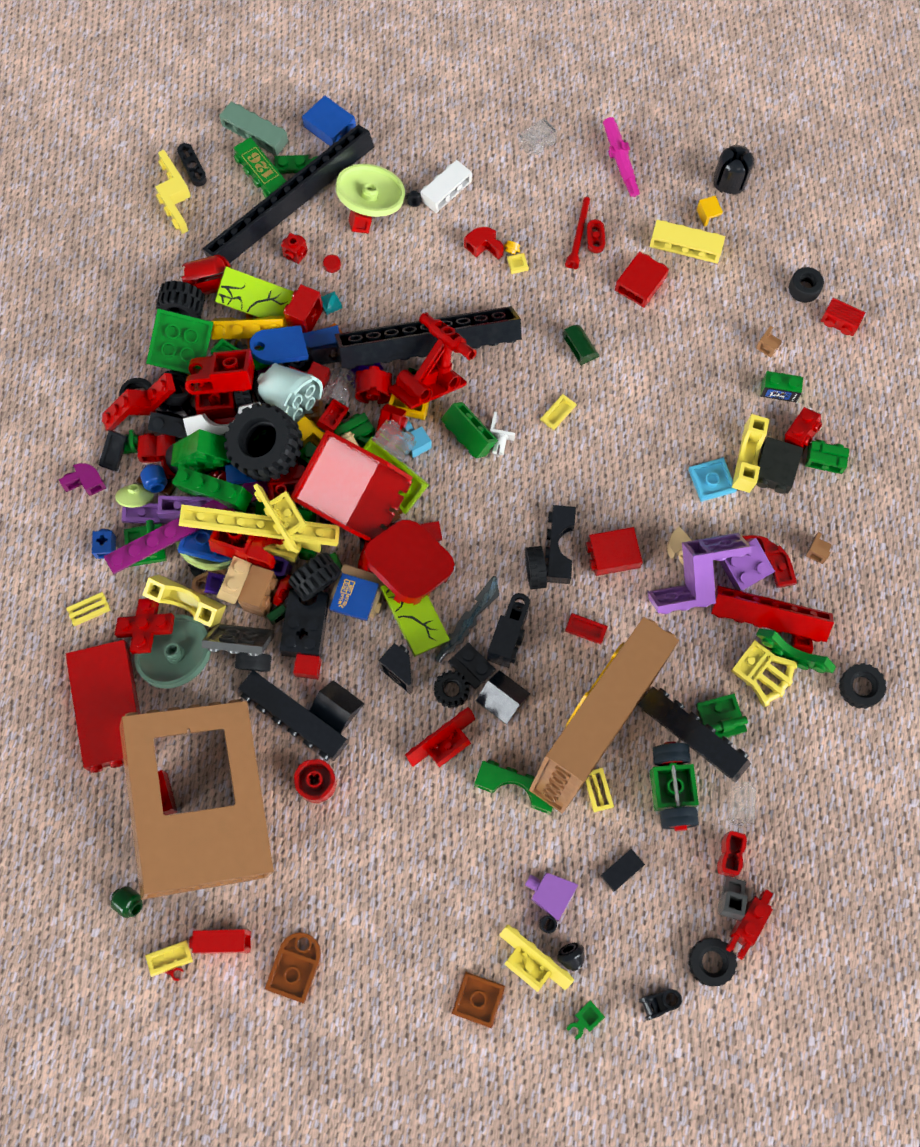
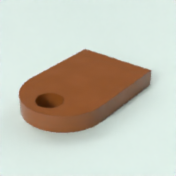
(294, 968)

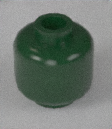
(126, 902)

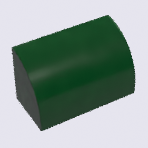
(580, 344)

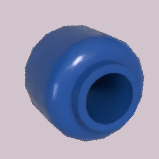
(154, 478)

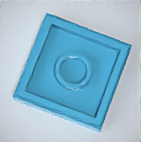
(712, 479)

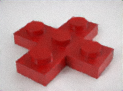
(144, 626)

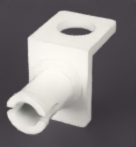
(501, 436)

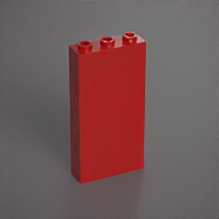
(101, 694)

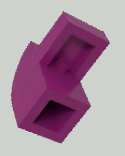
(86, 476)

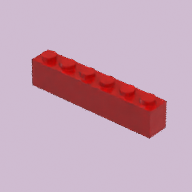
(772, 614)

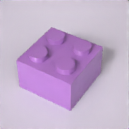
(748, 569)

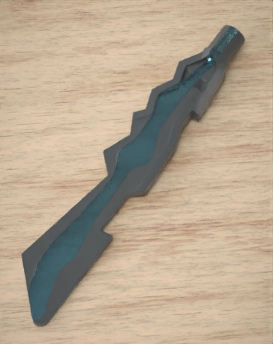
(468, 620)

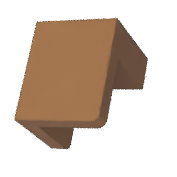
(769, 343)
(818, 549)

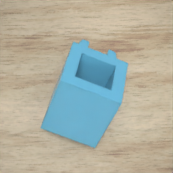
(422, 440)

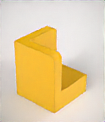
(708, 208)

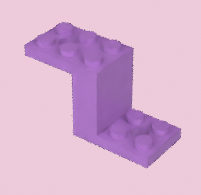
(699, 573)

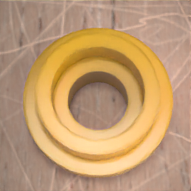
(512, 247)

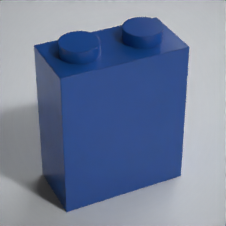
(328, 121)

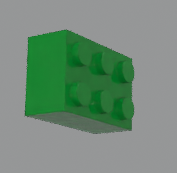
(200, 452)

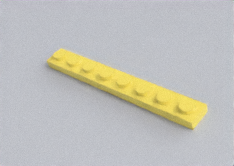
(254, 525)

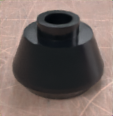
(571, 956)

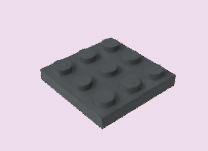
(238, 639)

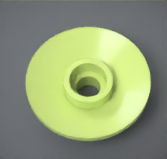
(133, 496)

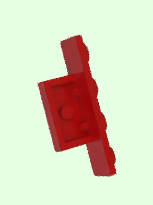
(444, 742)

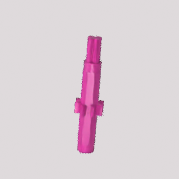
(619, 151)

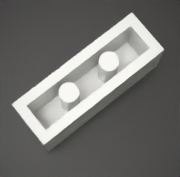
(446, 186)

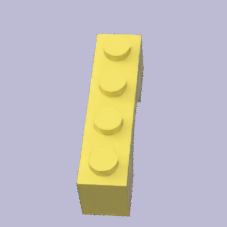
(747, 463)
(201, 607)

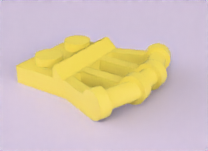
(754, 663)

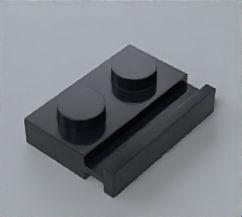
(472, 665)

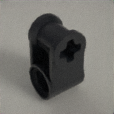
(659, 1003)

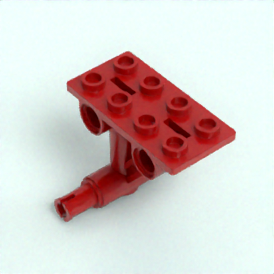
(436, 373)

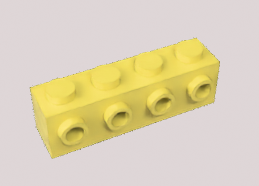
(687, 241)

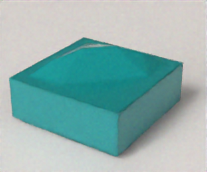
(331, 303)

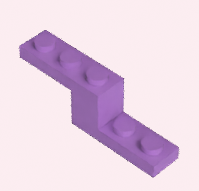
(163, 512)

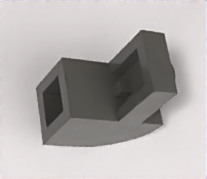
(732, 900)

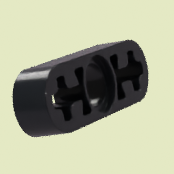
(192, 158)

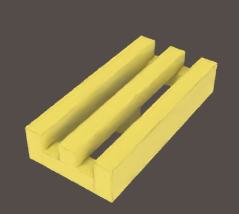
(70, 609)
(602, 807)

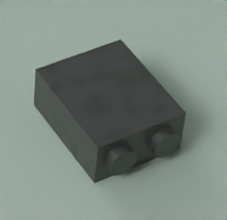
(778, 465)

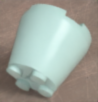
(289, 390)

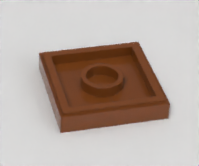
(478, 1000)

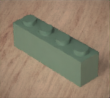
(249, 124)

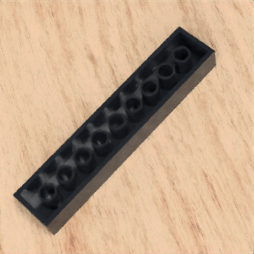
(415, 340)

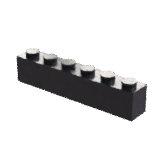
(292, 715)
(692, 732)

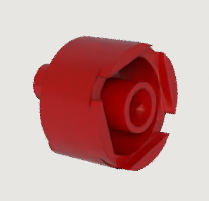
(373, 385)
(319, 770)

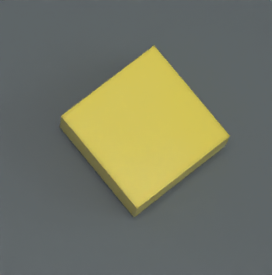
(517, 263)

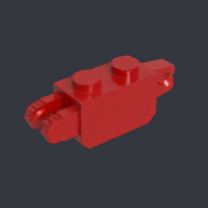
(750, 927)

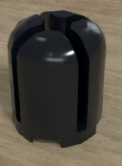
(733, 169)

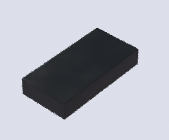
(113, 450)
(622, 870)

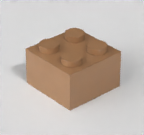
(258, 591)

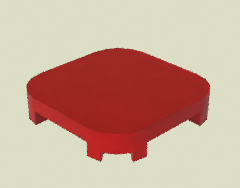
(408, 561)

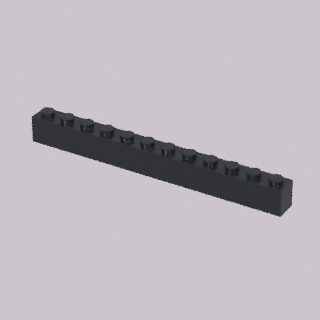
(291, 195)

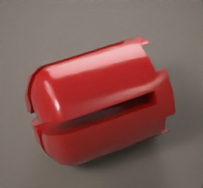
(205, 273)

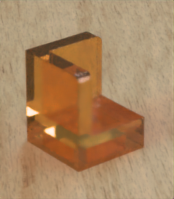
(317, 412)

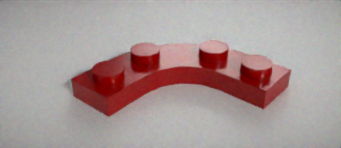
(780, 561)

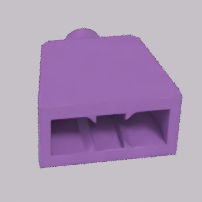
(551, 893)

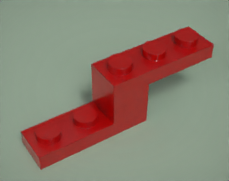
(138, 402)

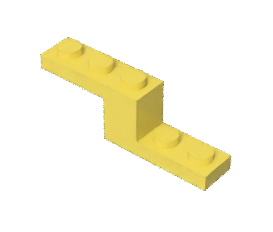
(172, 192)

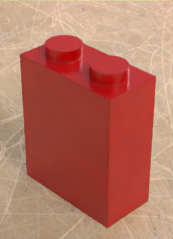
(641, 279)
(614, 551)
(220, 941)

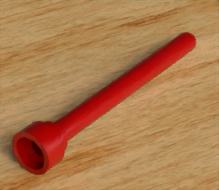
(573, 260)

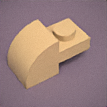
(675, 543)

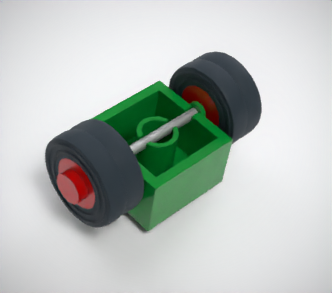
(674, 786)

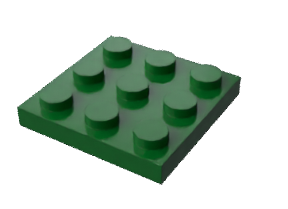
(178, 340)

